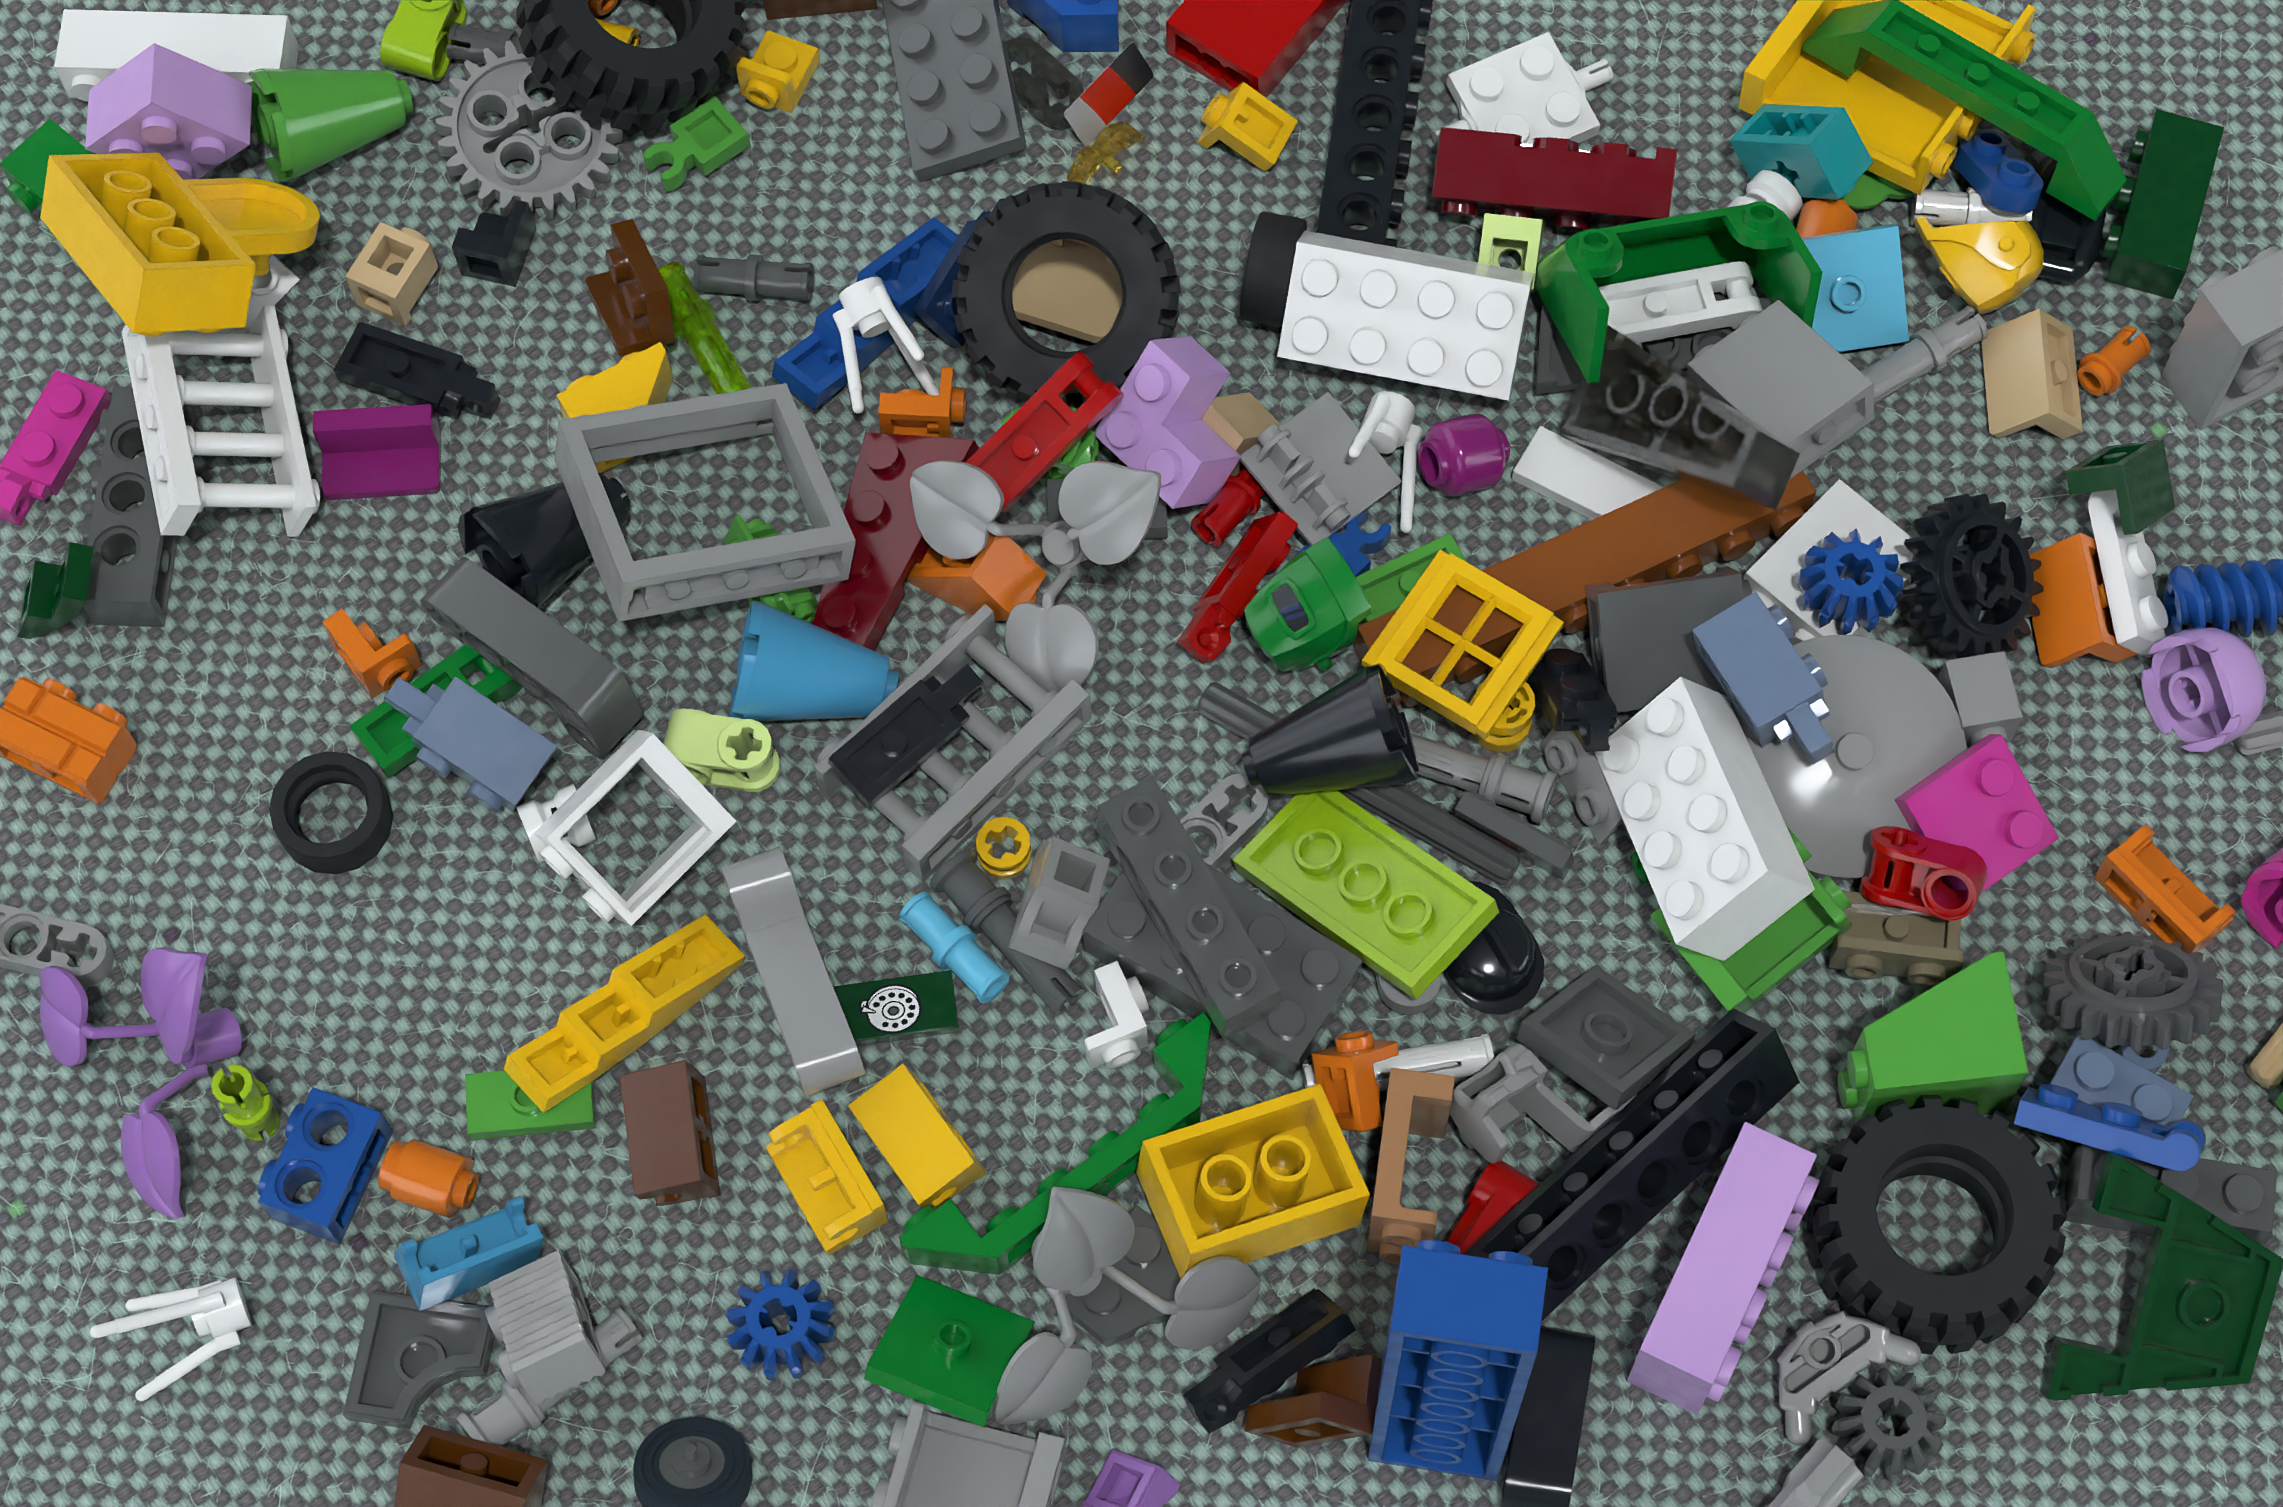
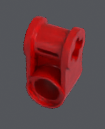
(1918, 873)

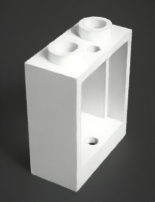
(679, 784)

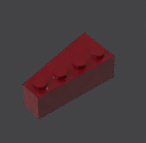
(1550, 179)

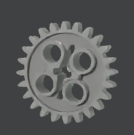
(555, 171)

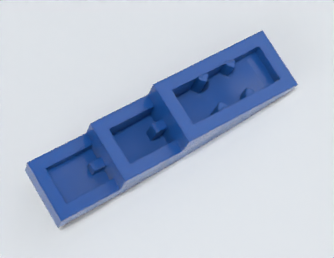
(816, 364)

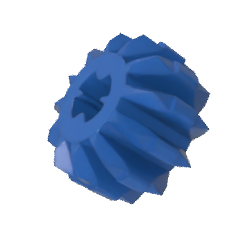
(1856, 565)
(757, 1332)

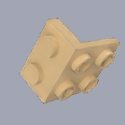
(1068, 290)

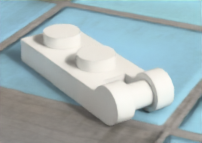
(1681, 302)
(2127, 577)

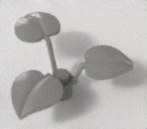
(1103, 520)
(1069, 1255)

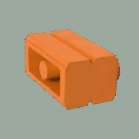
(63, 738)

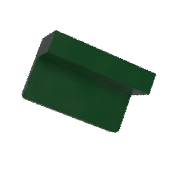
(2138, 475)

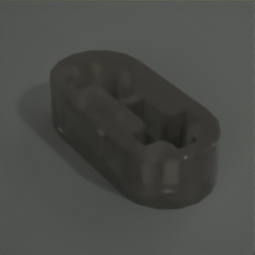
(1047, 75)

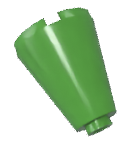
(323, 114)

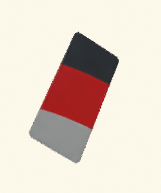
(1108, 94)

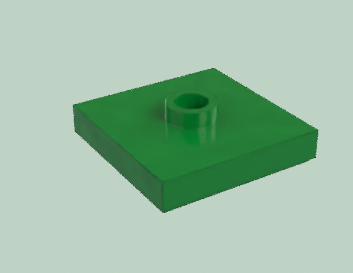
(948, 1350)

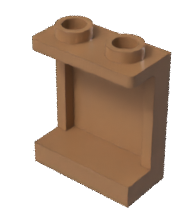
(1416, 1106)

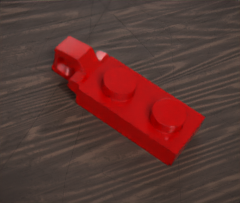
(1233, 587)

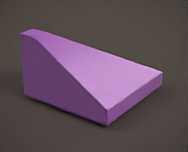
(1131, 1483)

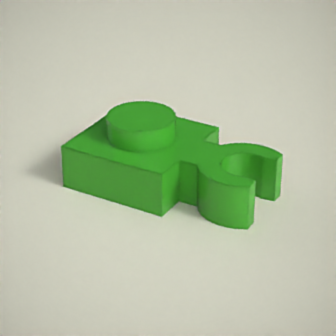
(701, 138)

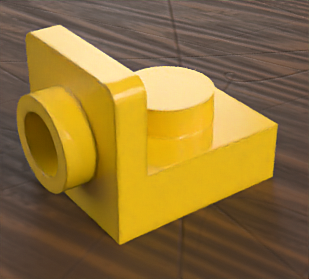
(777, 72)
(1247, 125)

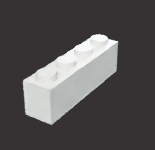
(102, 41)

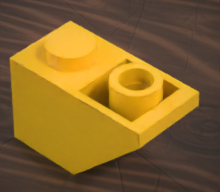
(633, 382)

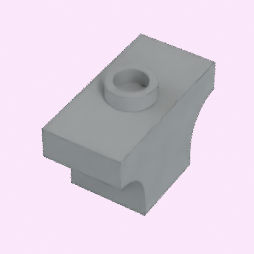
(1058, 901)

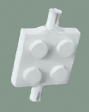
(1527, 93)

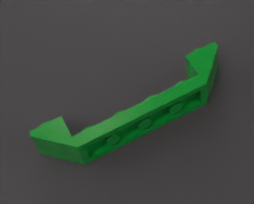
(1986, 85)
(948, 1241)

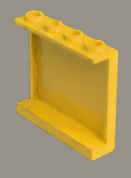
(1898, 118)

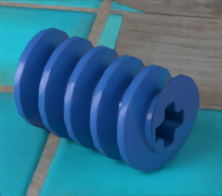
(2225, 596)

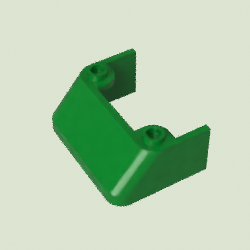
(1622, 253)

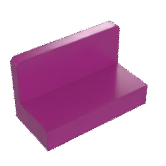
(379, 451)

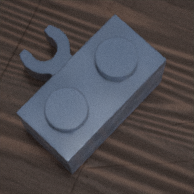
(2122, 1078)

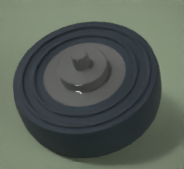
(692, 1465)

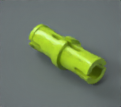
(245, 1102)

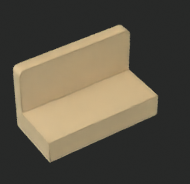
(2031, 376)

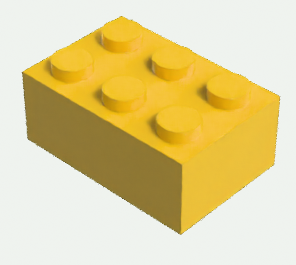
(1253, 1181)

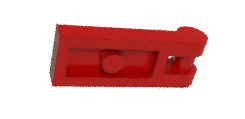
(1045, 428)

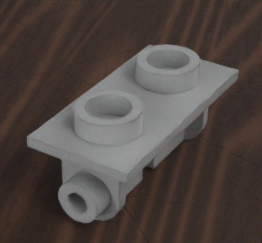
(1584, 783)

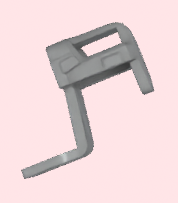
(1510, 1092)

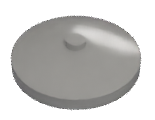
(1887, 734)

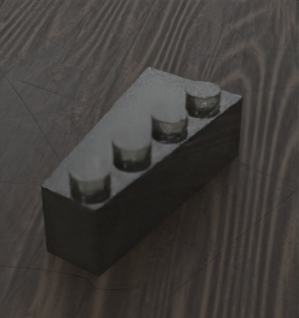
(1675, 426)

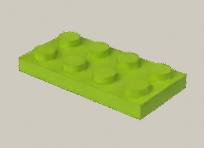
(1366, 888)

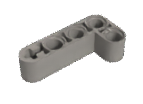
(792, 971)

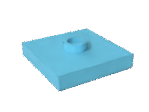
(1860, 288)

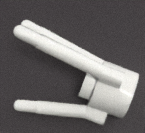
(872, 312)
(1387, 427)
(214, 1309)

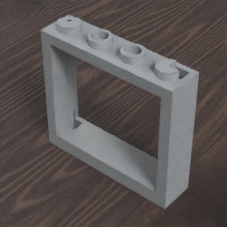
(715, 572)

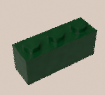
(2161, 203)

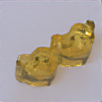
(1107, 145)

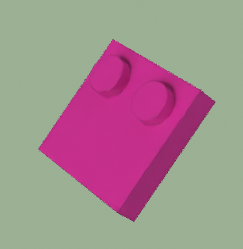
(1981, 805)

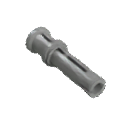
(1489, 778)
(514, 1411)

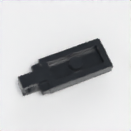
(414, 373)
(1574, 698)
(905, 734)
(1268, 1358)

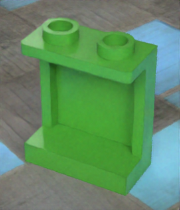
(1776, 950)

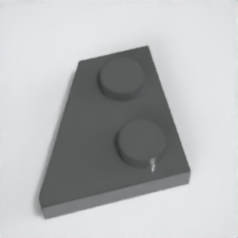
(1112, 1311)

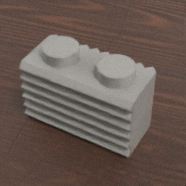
(544, 1328)

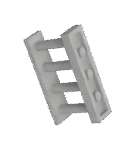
(1012, 755)

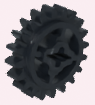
(1982, 574)

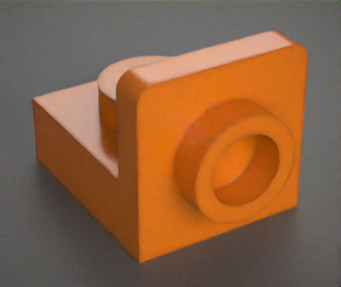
(924, 414)
(369, 661)
(1349, 1078)

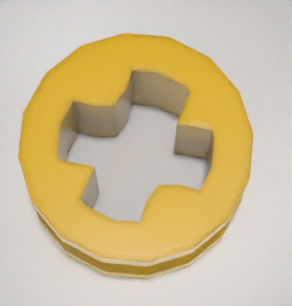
(997, 831)

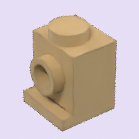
(392, 272)

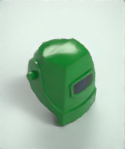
(1308, 610)

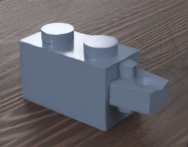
(1765, 675)
(473, 739)

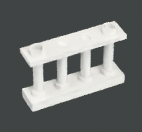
(172, 443)

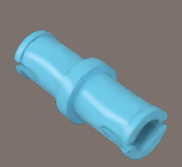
(954, 947)

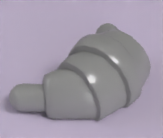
(1829, 1359)

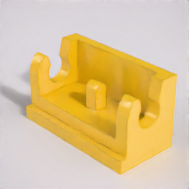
(917, 1138)
(825, 1178)

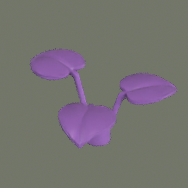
(172, 997)

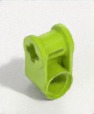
(419, 37)

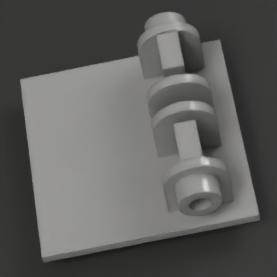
(1311, 473)

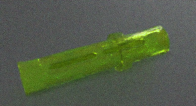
(695, 323)

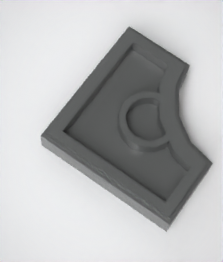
(412, 1354)

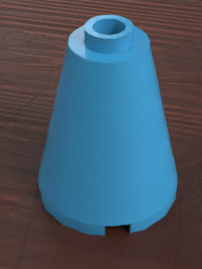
(804, 671)

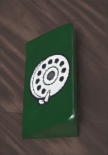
(900, 1008)

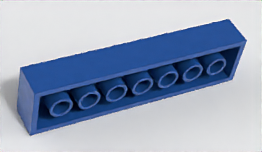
(1456, 1359)

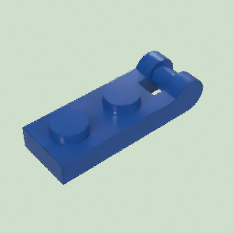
(2111, 1128)

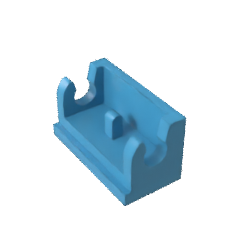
(468, 1255)

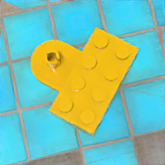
(168, 246)

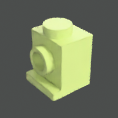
(1512, 233)

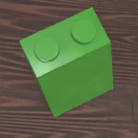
(1943, 1043)

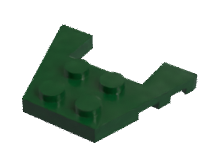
(2196, 1302)

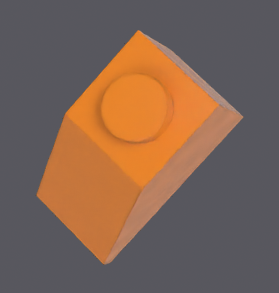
(995, 577)

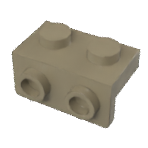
(1896, 944)

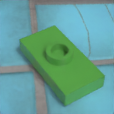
(502, 1109)

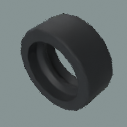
(1270, 268)
(320, 771)

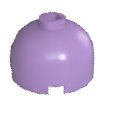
(2204, 687)

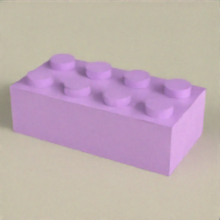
(1717, 1280)

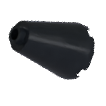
(533, 537)
(1336, 741)

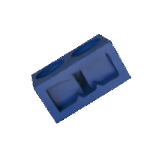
(340, 1168)

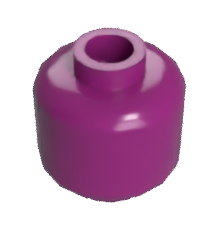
(1463, 455)

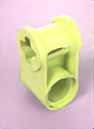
(721, 750)

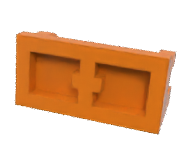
(2161, 894)

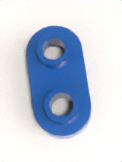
(1998, 172)

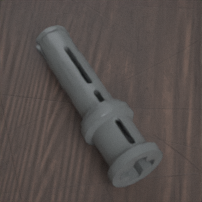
(989, 912)

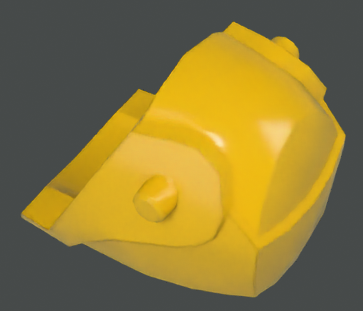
(1985, 261)

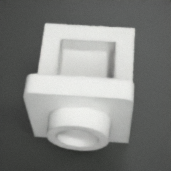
(1124, 1006)

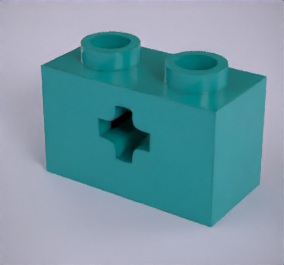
(1806, 145)

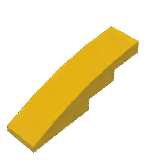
(625, 1013)

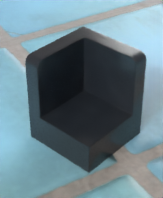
(496, 245)

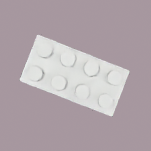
(1405, 315)
(1703, 820)

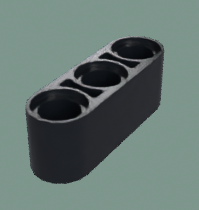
(1549, 1422)

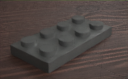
(953, 83)

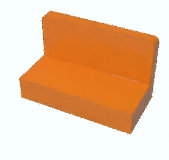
(2073, 604)

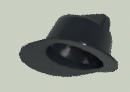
(1501, 964)

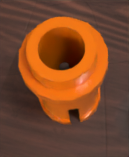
(2103, 370)

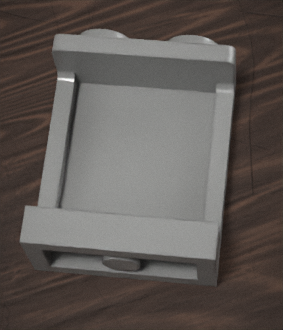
(1787, 382)
(967, 1465)

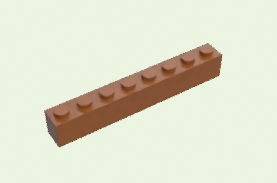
(1641, 542)

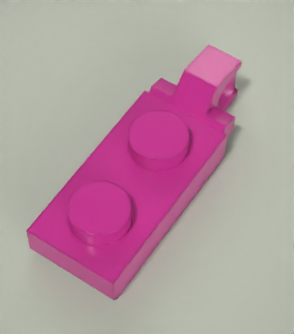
(49, 443)

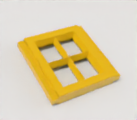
(1508, 671)

